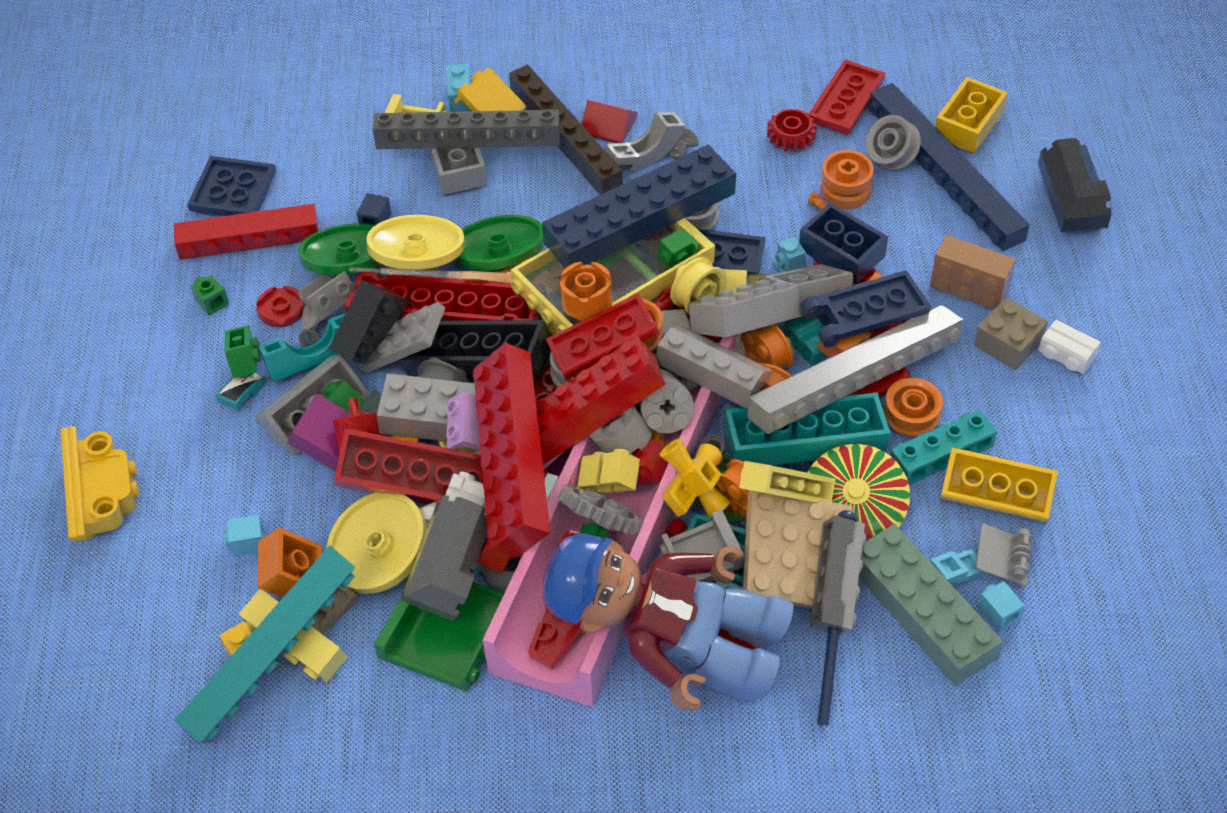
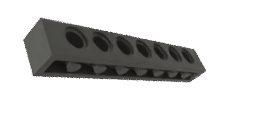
(466, 129)

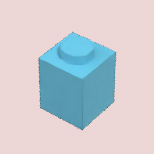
(244, 535)
(1001, 606)

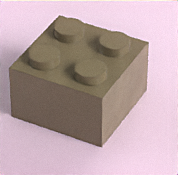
(1010, 333)

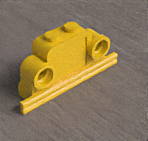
(96, 483)

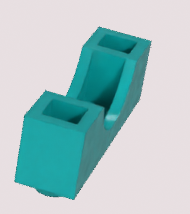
(284, 359)

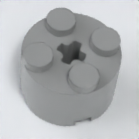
(675, 415)
(624, 432)

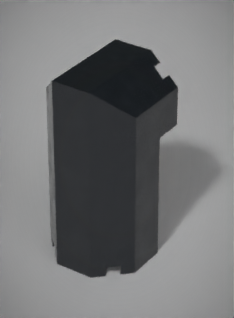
(1074, 186)

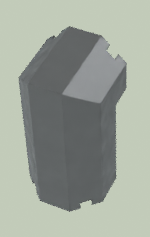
(447, 557)

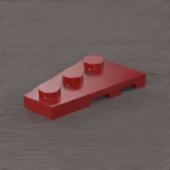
(552, 639)

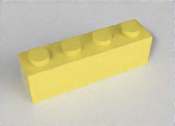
(786, 482)
(313, 649)

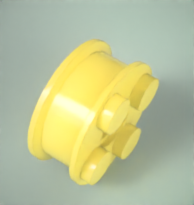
(695, 280)

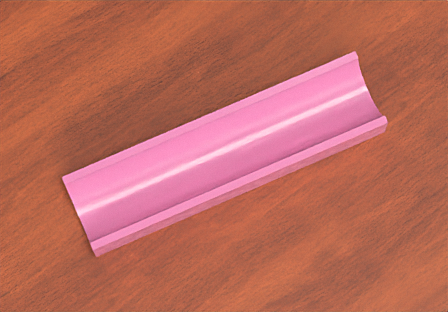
(587, 661)

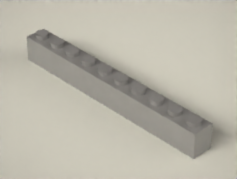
(853, 369)

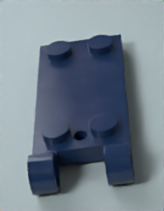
(867, 306)

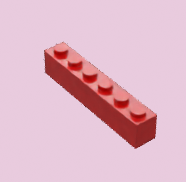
(245, 231)

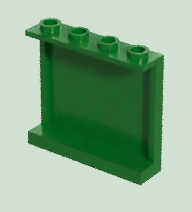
(438, 646)

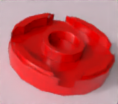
(280, 306)

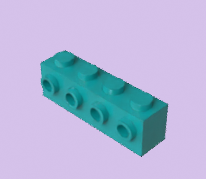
(932, 450)

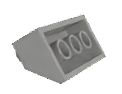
(711, 365)
(285, 412)

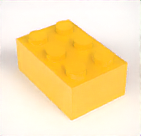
(971, 114)

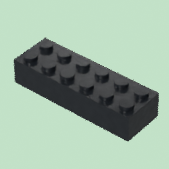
(471, 342)

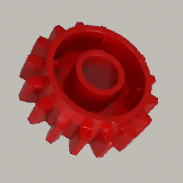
(791, 129)

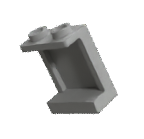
(705, 539)

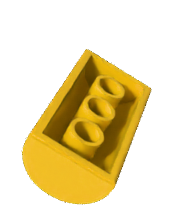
(999, 485)

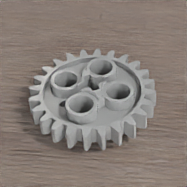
(597, 507)

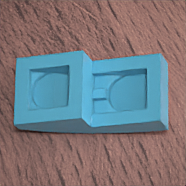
(957, 567)

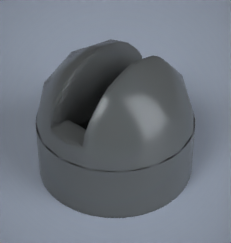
(312, 334)

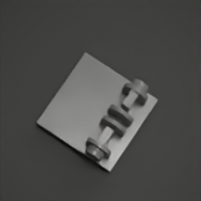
(1004, 554)

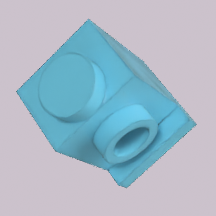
(789, 256)

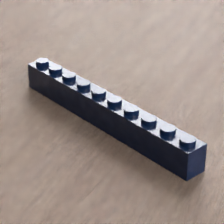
(954, 172)

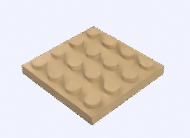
(784, 545)

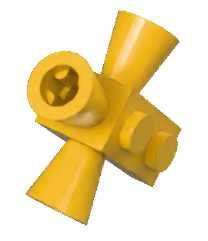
(693, 478)

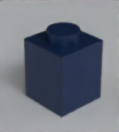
(374, 209)

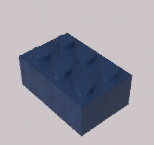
(843, 241)

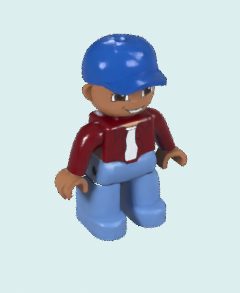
(671, 615)

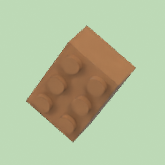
(972, 272)

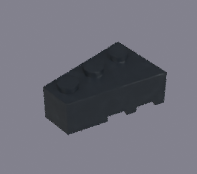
(367, 321)

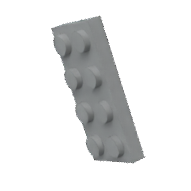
(406, 337)

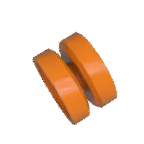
(847, 179)

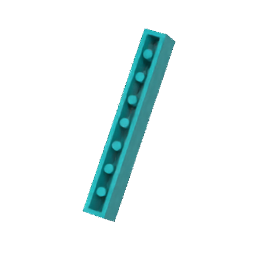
(265, 644)

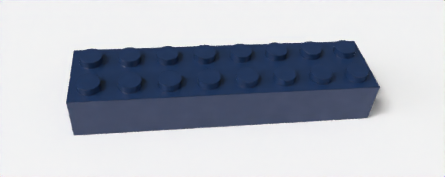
(639, 207)

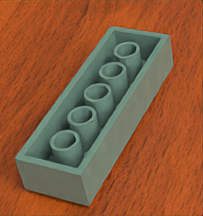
(927, 605)

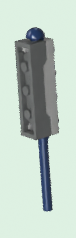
(836, 592)

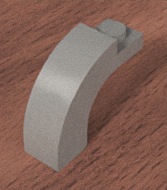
(651, 146)

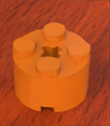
(585, 290)

